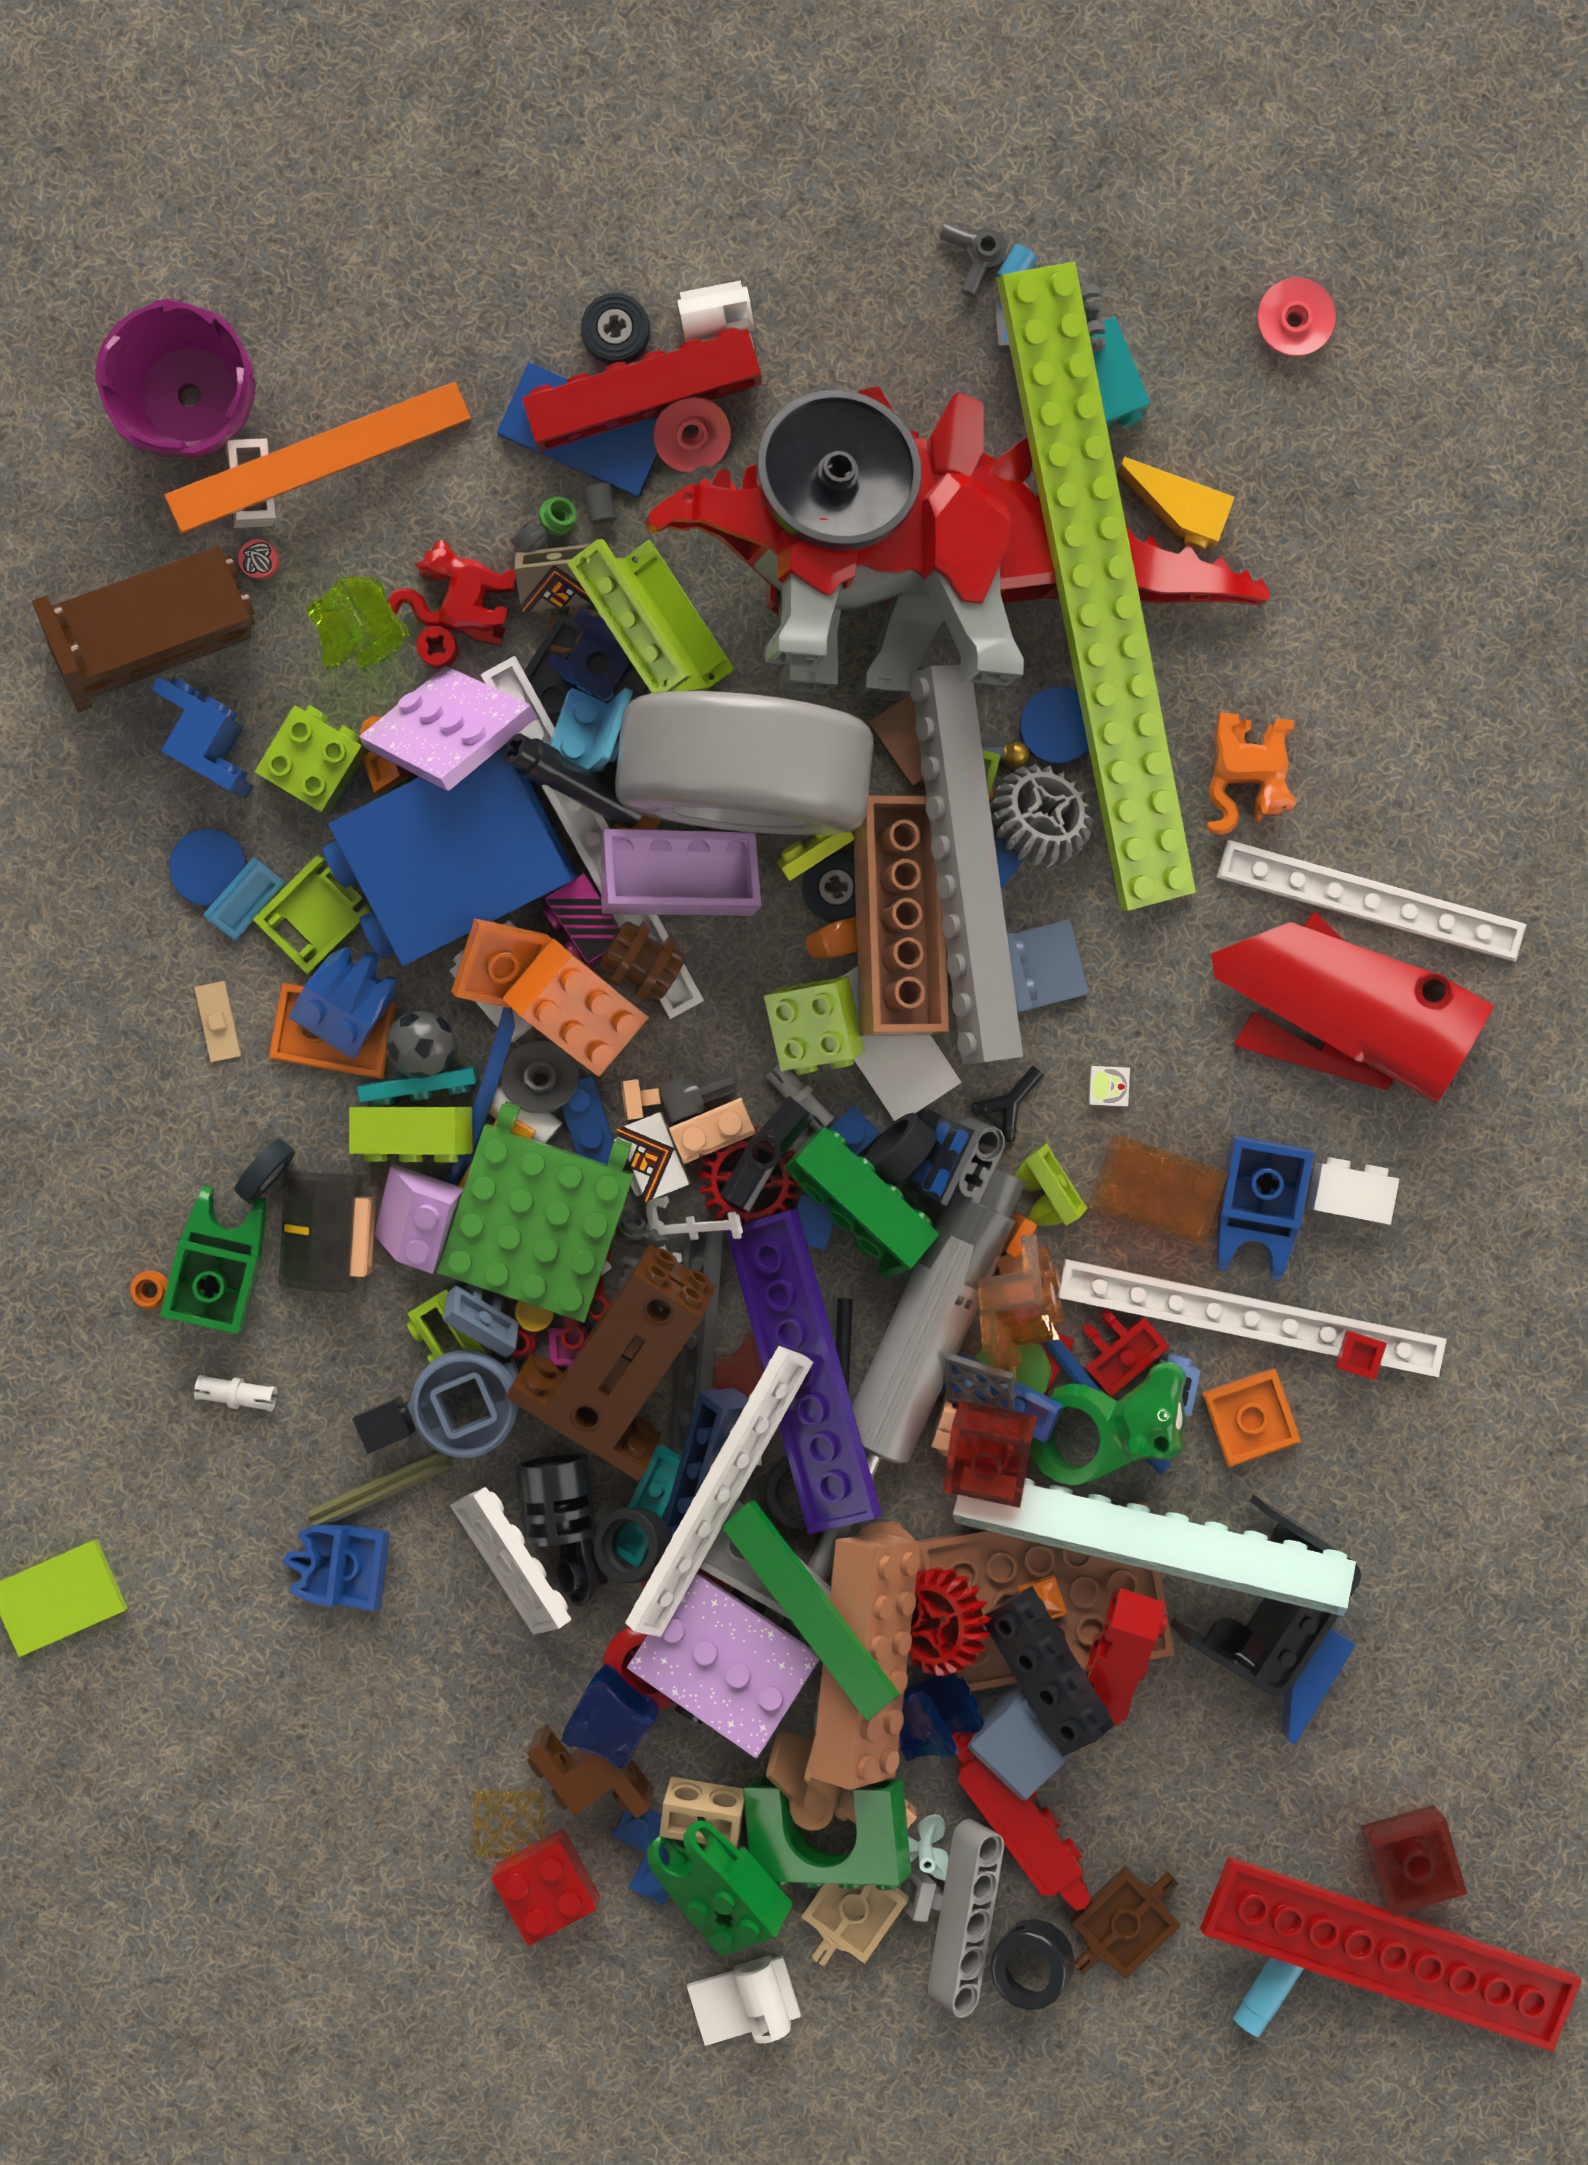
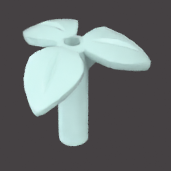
(931, 1859)

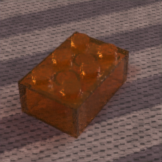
(1157, 1189)

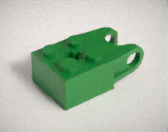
(219, 1252)
(720, 1889)

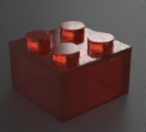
(989, 1453)
(1413, 1860)

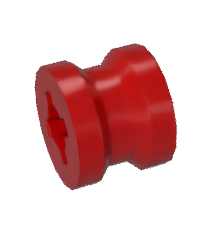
(443, 652)

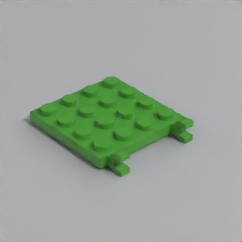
(536, 1219)

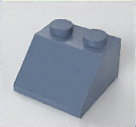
(1016, 1744)

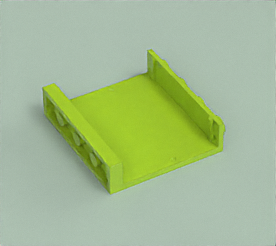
(651, 618)

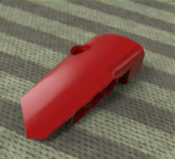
(1359, 1003)

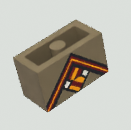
(548, 581)

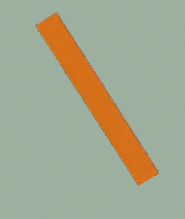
(317, 457)

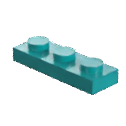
(383, 1091)
(653, 1494)

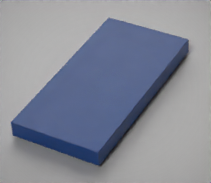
(614, 457)

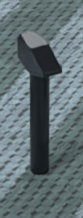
(843, 1335)

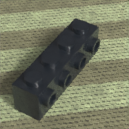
(1048, 1672)

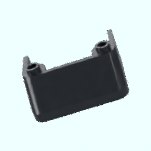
(1279, 1635)

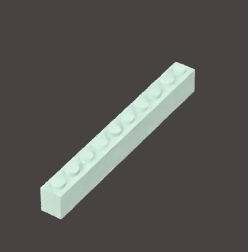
(1169, 1545)

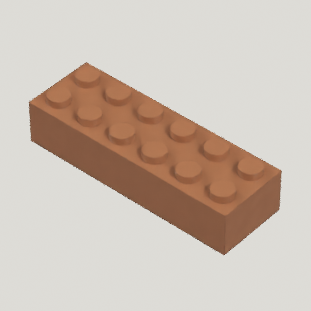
(899, 922)
(876, 1598)

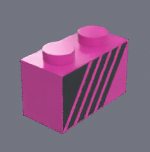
(579, 915)

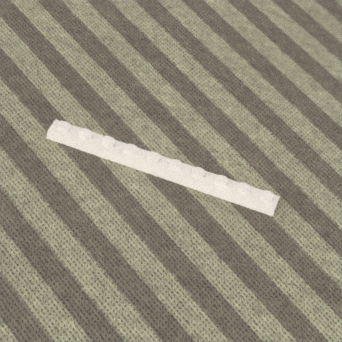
(586, 825)
(1243, 1315)

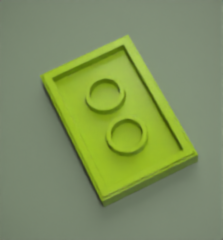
(59, 1597)

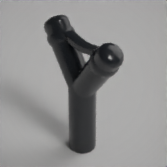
(1008, 1103)

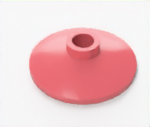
(1309, 303)
(689, 451)

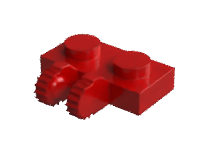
(1126, 1354)

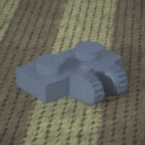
(481, 1319)

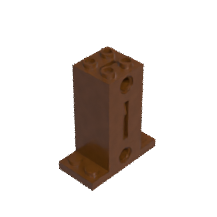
(146, 624)
(619, 1363)

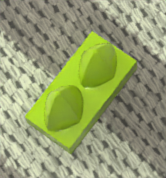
(1060, 1200)

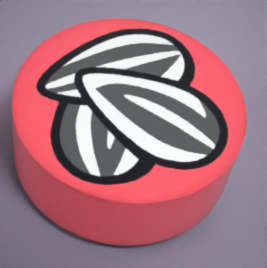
(258, 559)

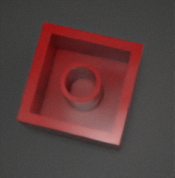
(545, 1887)

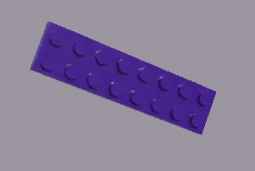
(820, 1421)

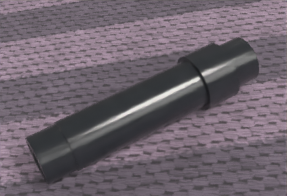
(548, 767)

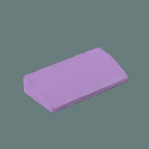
(679, 872)

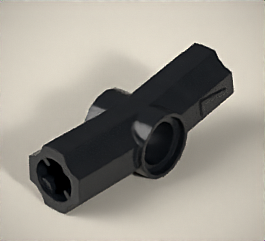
(751, 1175)

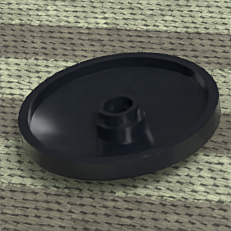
(840, 462)

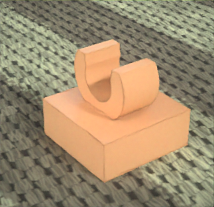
(634, 1098)

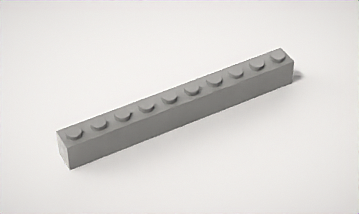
(966, 865)

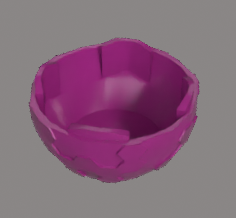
(159, 355)

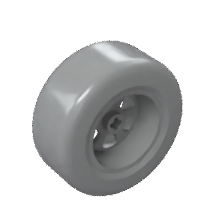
(744, 763)

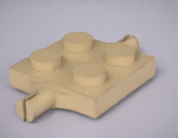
(852, 1918)

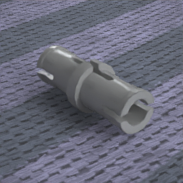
(791, 1086)

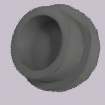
(530, 538)

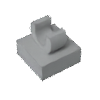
(922, 1895)

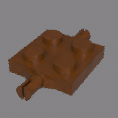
(1125, 1922)

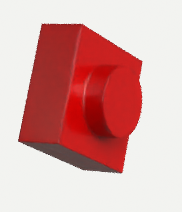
(1360, 1354)

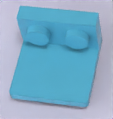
(590, 728)

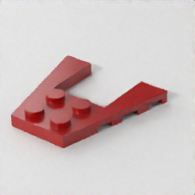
(1273, 1041)

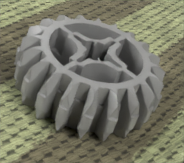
(1045, 806)

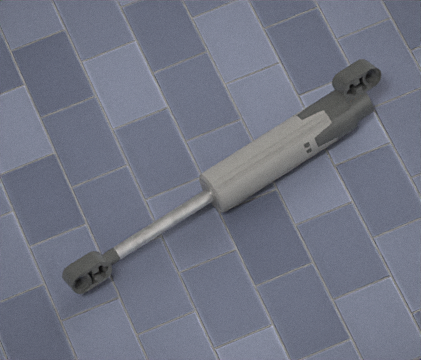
(931, 1318)

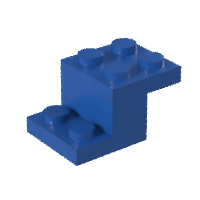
(203, 735)

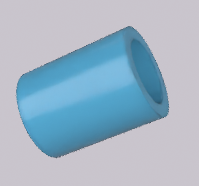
(1018, 260)

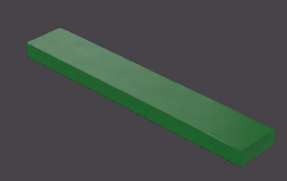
(810, 1610)

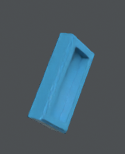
(244, 898)

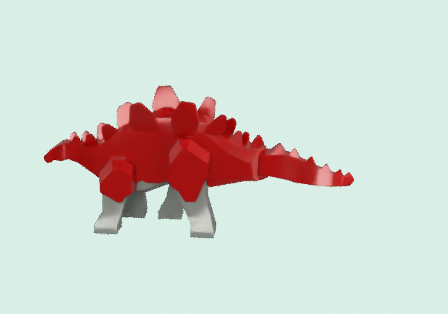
(955, 559)

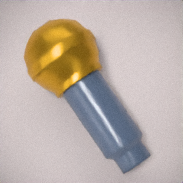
(1013, 754)

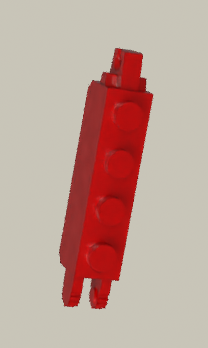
(1025, 1829)

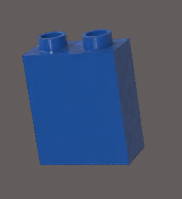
(447, 857)

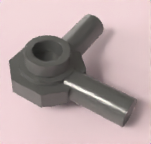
(984, 250)

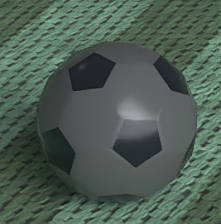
(420, 1044)

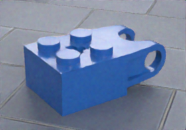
(1258, 1214)

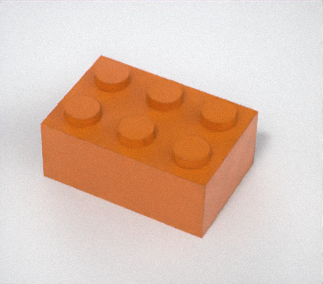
(575, 1007)

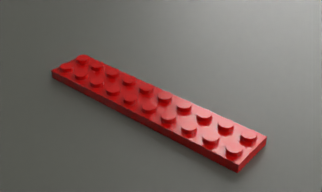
(1390, 1954)

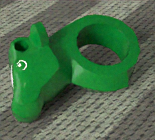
(1135, 1428)

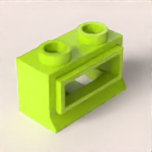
(421, 1331)

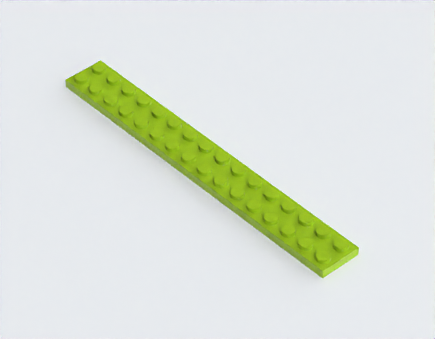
(1096, 583)

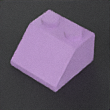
(416, 1217)

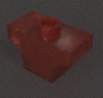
(740, 1368)

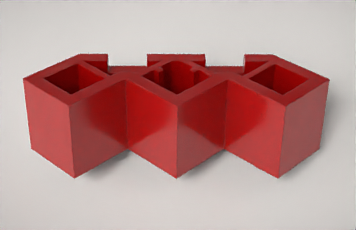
(1123, 1649)

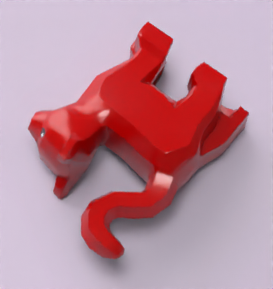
(464, 601)

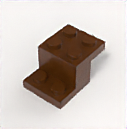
(586, 1776)

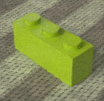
(410, 1132)

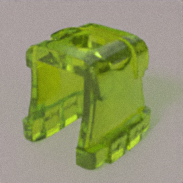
(357, 623)

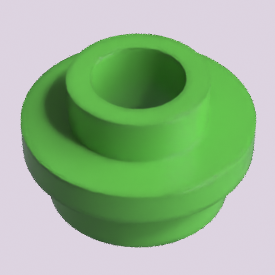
(561, 507)

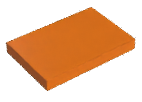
(299, 1046)

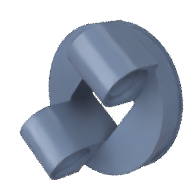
(434, 1417)

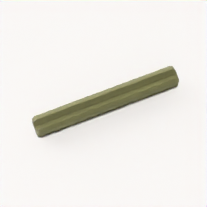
(379, 1489)

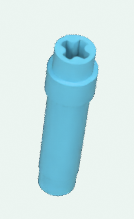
(1266, 1995)

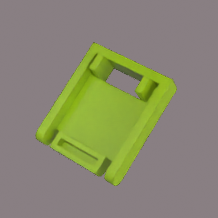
(318, 910)

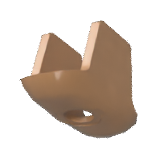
(790, 1770)

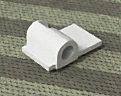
(714, 309)
(746, 2000)

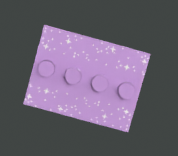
(447, 727)
(726, 1665)

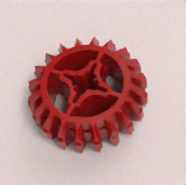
(716, 1177)
(956, 1640)

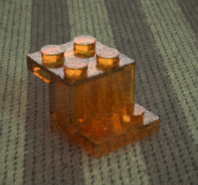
(1020, 1307)

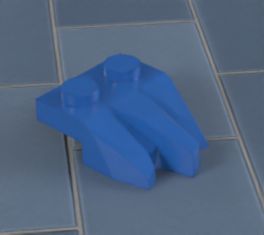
(344, 1001)
(341, 1565)

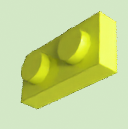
(801, 857)

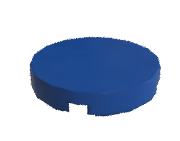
(1054, 726)
(205, 865)

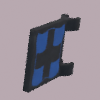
(947, 1159)

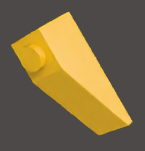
(1183, 505)

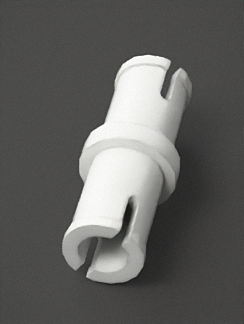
(235, 1393)

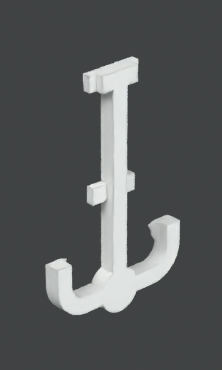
(690, 1227)

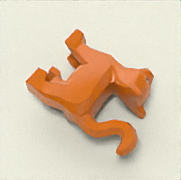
(1252, 764)

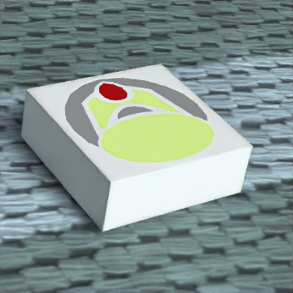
(1109, 1086)

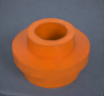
(137, 1289)

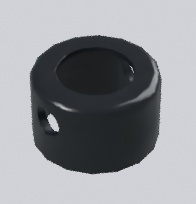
(1047, 1941)

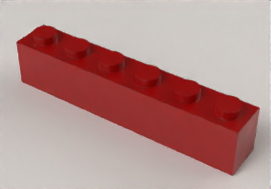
(641, 389)

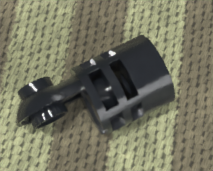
(561, 1512)

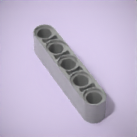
(965, 1917)

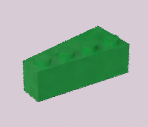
(862, 1202)

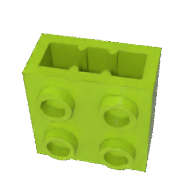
(312, 758)
(814, 1025)

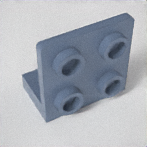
(1046, 966)

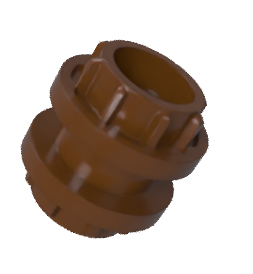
(642, 960)

